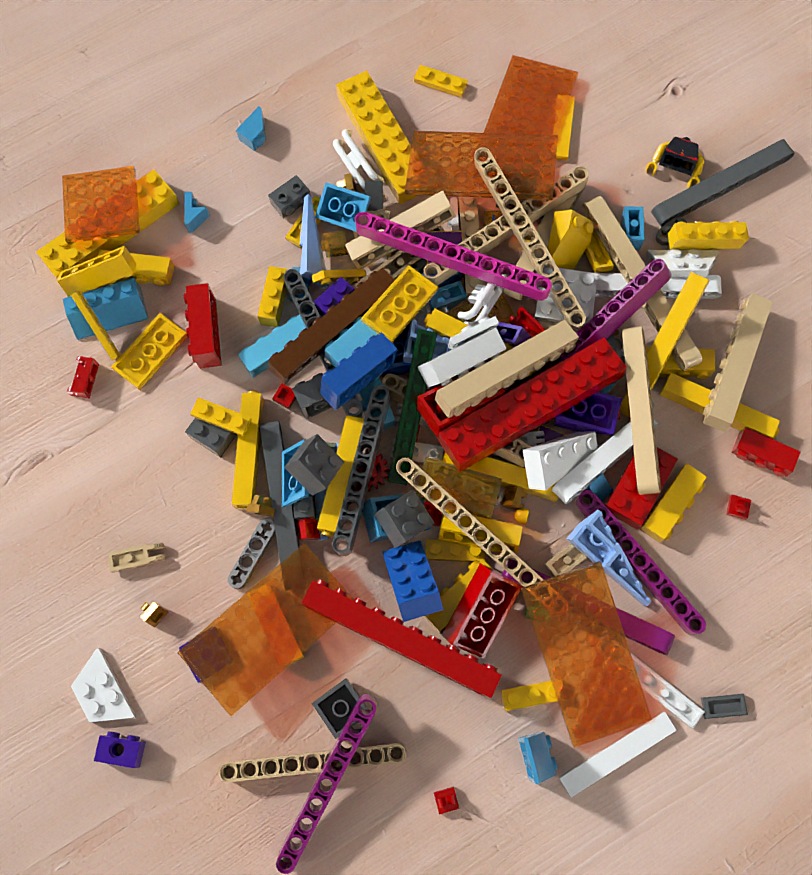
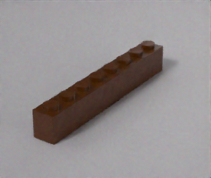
(312, 341)

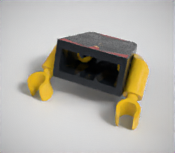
(679, 156)

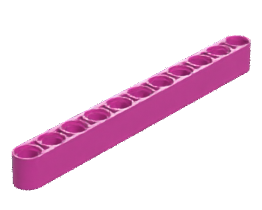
(456, 263)

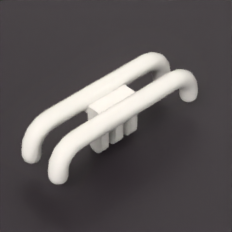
(355, 159)
(481, 296)

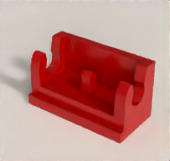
(526, 321)
(84, 377)

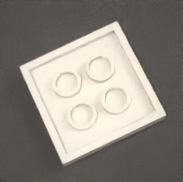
(584, 289)

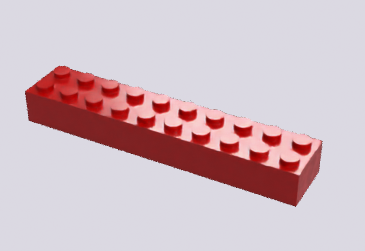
(531, 404)
(401, 639)

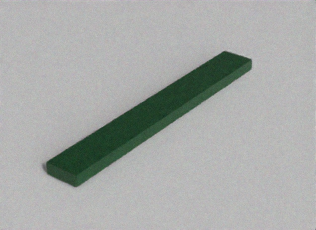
(410, 416)

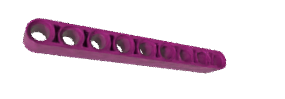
(619, 308)
(649, 566)
(633, 627)
(322, 792)

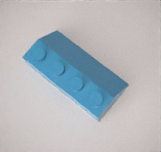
(113, 305)

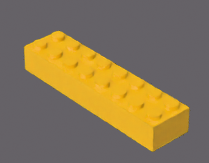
(377, 130)
(154, 201)

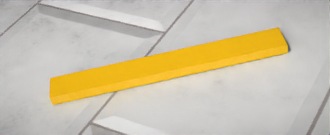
(671, 330)

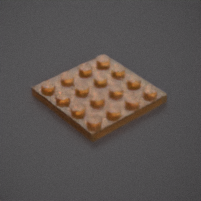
(100, 204)

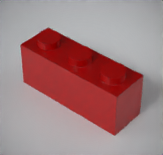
(765, 452)

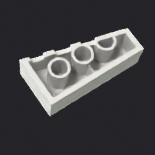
(462, 358)
(556, 458)

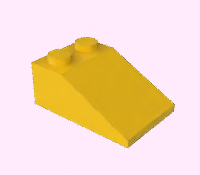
(569, 238)

